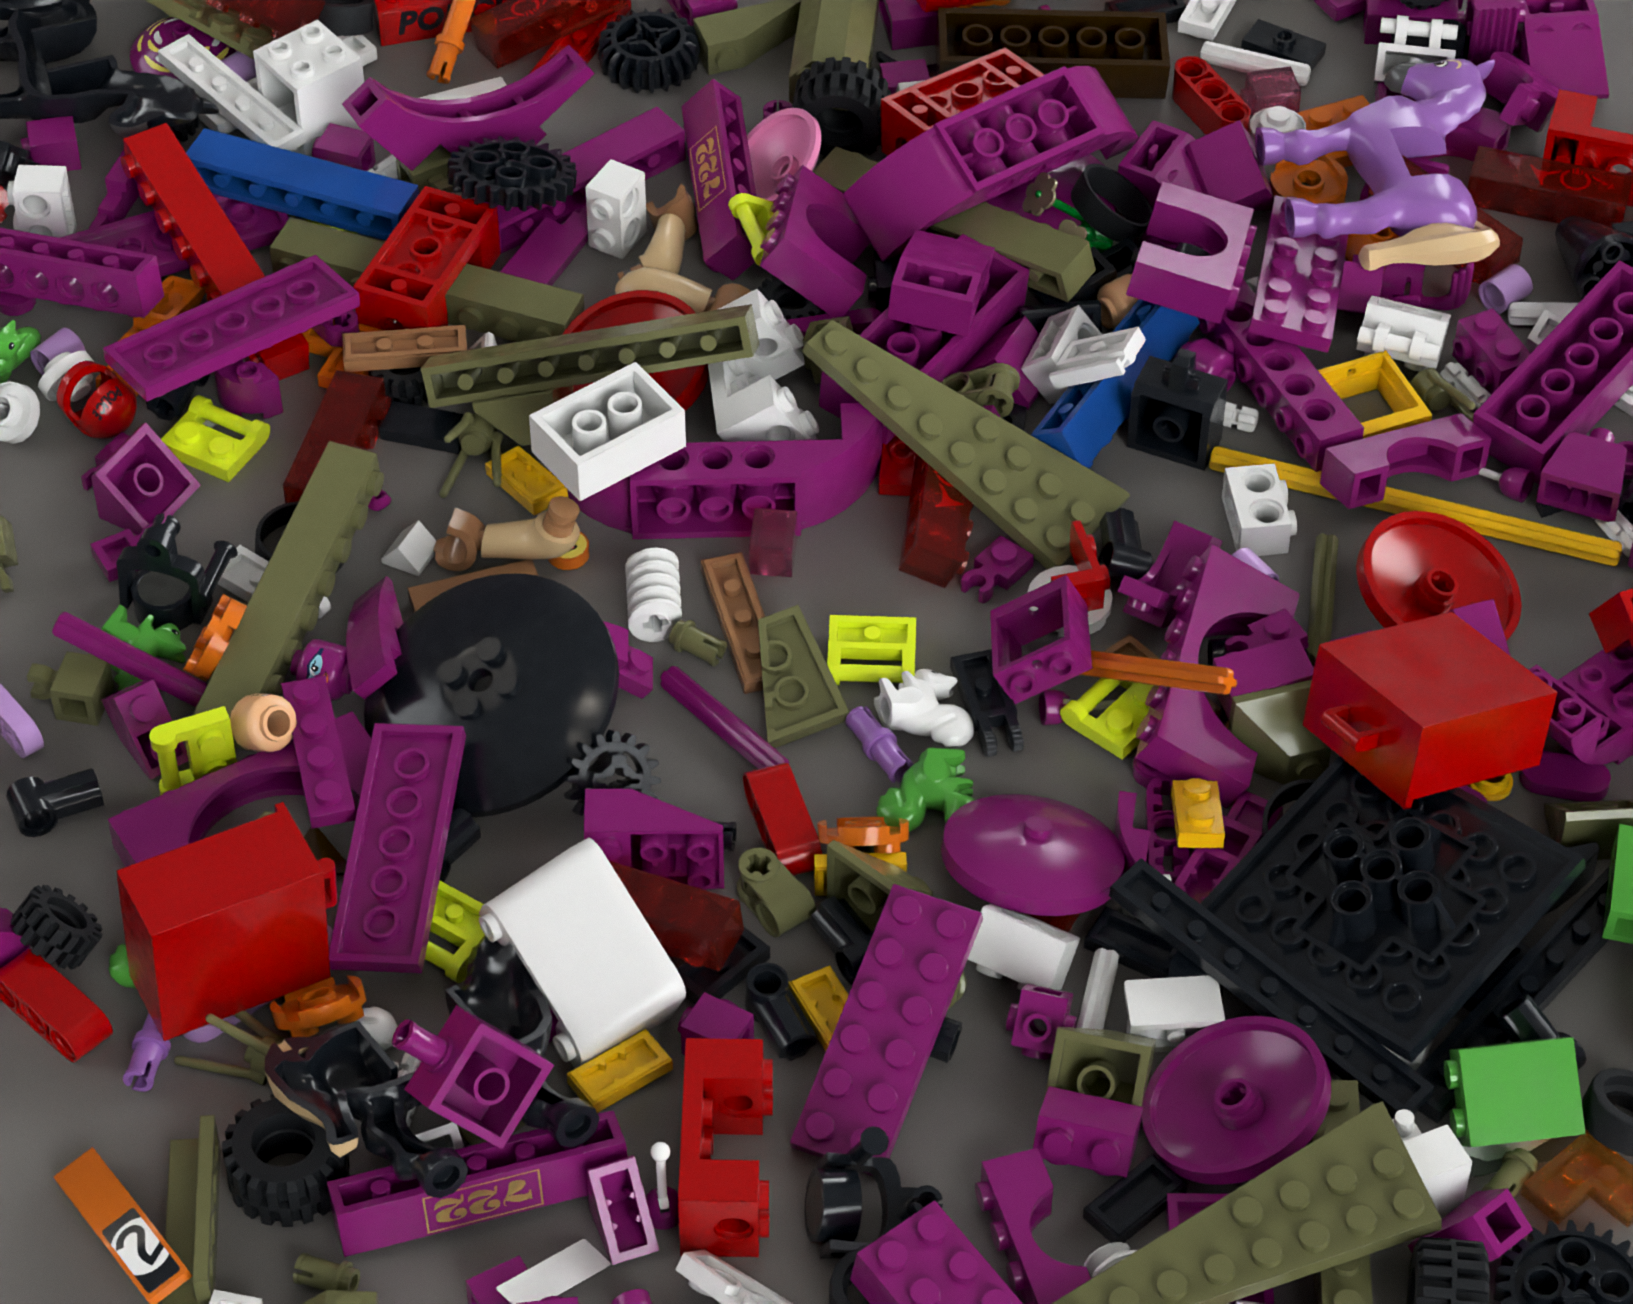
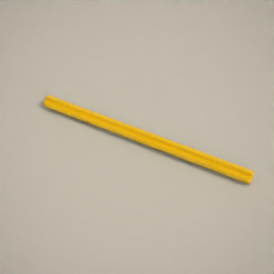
(1482, 521)

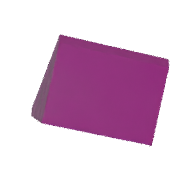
(1230, 168)
(1010, 346)
(141, 482)

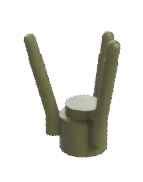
(1438, 393)
(475, 438)
(255, 1053)

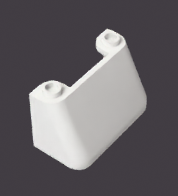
(586, 951)

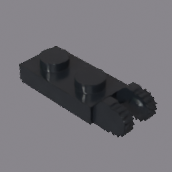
(986, 700)

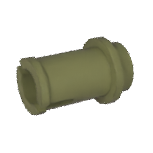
(697, 642)
(1516, 1169)
(326, 1274)

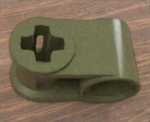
(981, 389)
(772, 892)

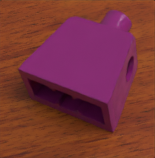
(1585, 475)

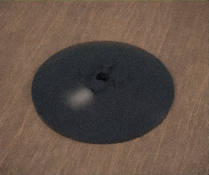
(548, 689)

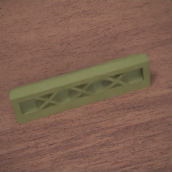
(194, 1211)

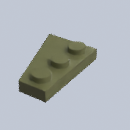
(796, 680)

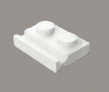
(1097, 357)

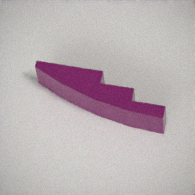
(373, 638)
(1242, 832)

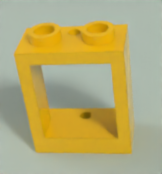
(1379, 373)

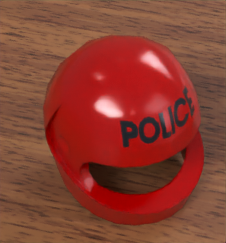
(108, 409)

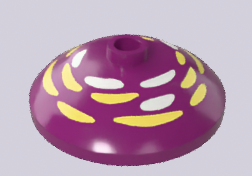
(162, 33)

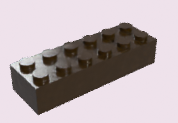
(1123, 46)

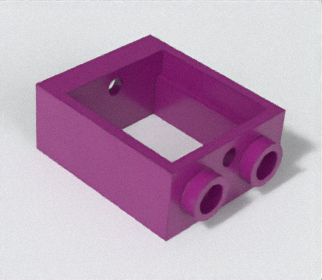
(1016, 626)

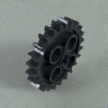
(512, 173)
(1544, 1267)

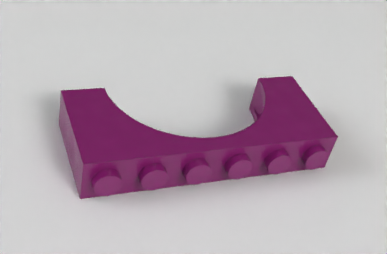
(1181, 729)
(193, 809)

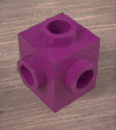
(1045, 1004)

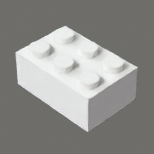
(607, 431)

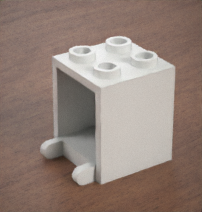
(309, 79)

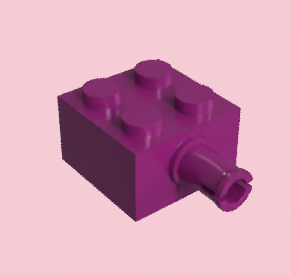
(473, 1074)

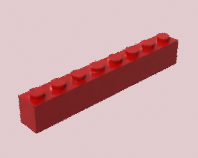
(201, 231)

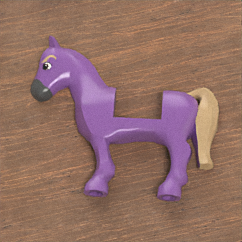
(1427, 211)

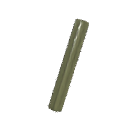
(1322, 593)

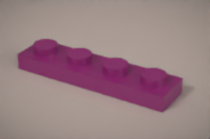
(319, 753)

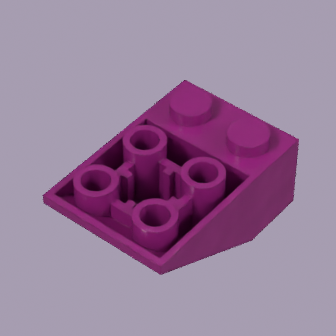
(1565, 44)
(1157, 158)
(939, 282)
(655, 837)

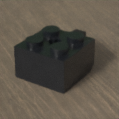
(1177, 410)

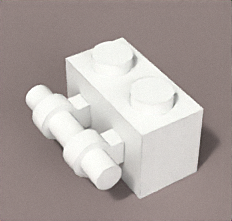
(1393, 54)
(1404, 332)
(1438, 1159)

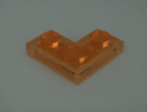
(1580, 1173)

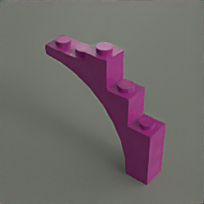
(417, 126)

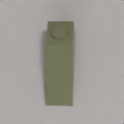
(744, 34)

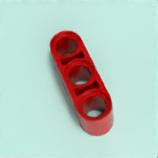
(1206, 96)
(782, 817)
(52, 1006)

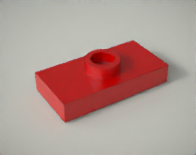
(896, 468)

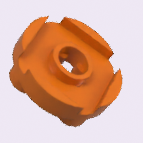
(1326, 181)
(214, 637)
(866, 832)
(319, 1005)

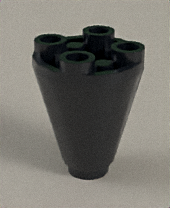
(1591, 250)

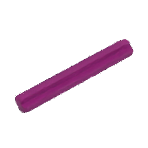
(128, 658)
(720, 719)

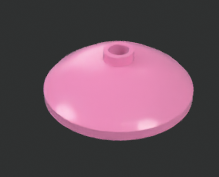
(781, 147)

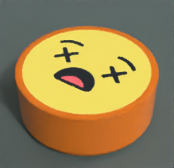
(575, 557)

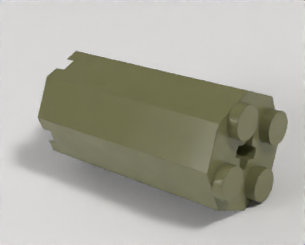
(834, 31)

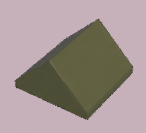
(1588, 822)

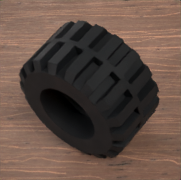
(846, 87)
(279, 1191)
(1448, 1272)

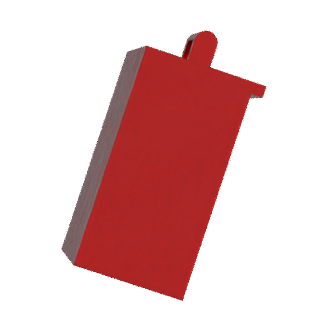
(1427, 707)
(227, 922)

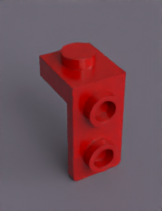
(1091, 578)

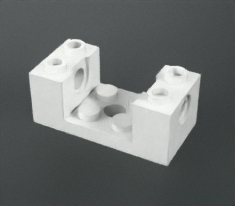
(744, 390)

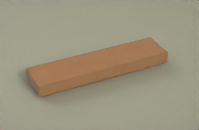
(737, 613)

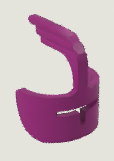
(1398, 274)

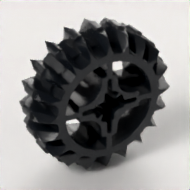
(648, 50)

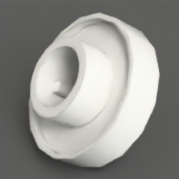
(1277, 118)
(55, 371)
(17, 412)

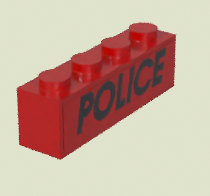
(417, 19)

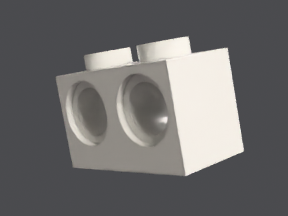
(42, 201)
(616, 209)
(1050, 346)
(1258, 509)

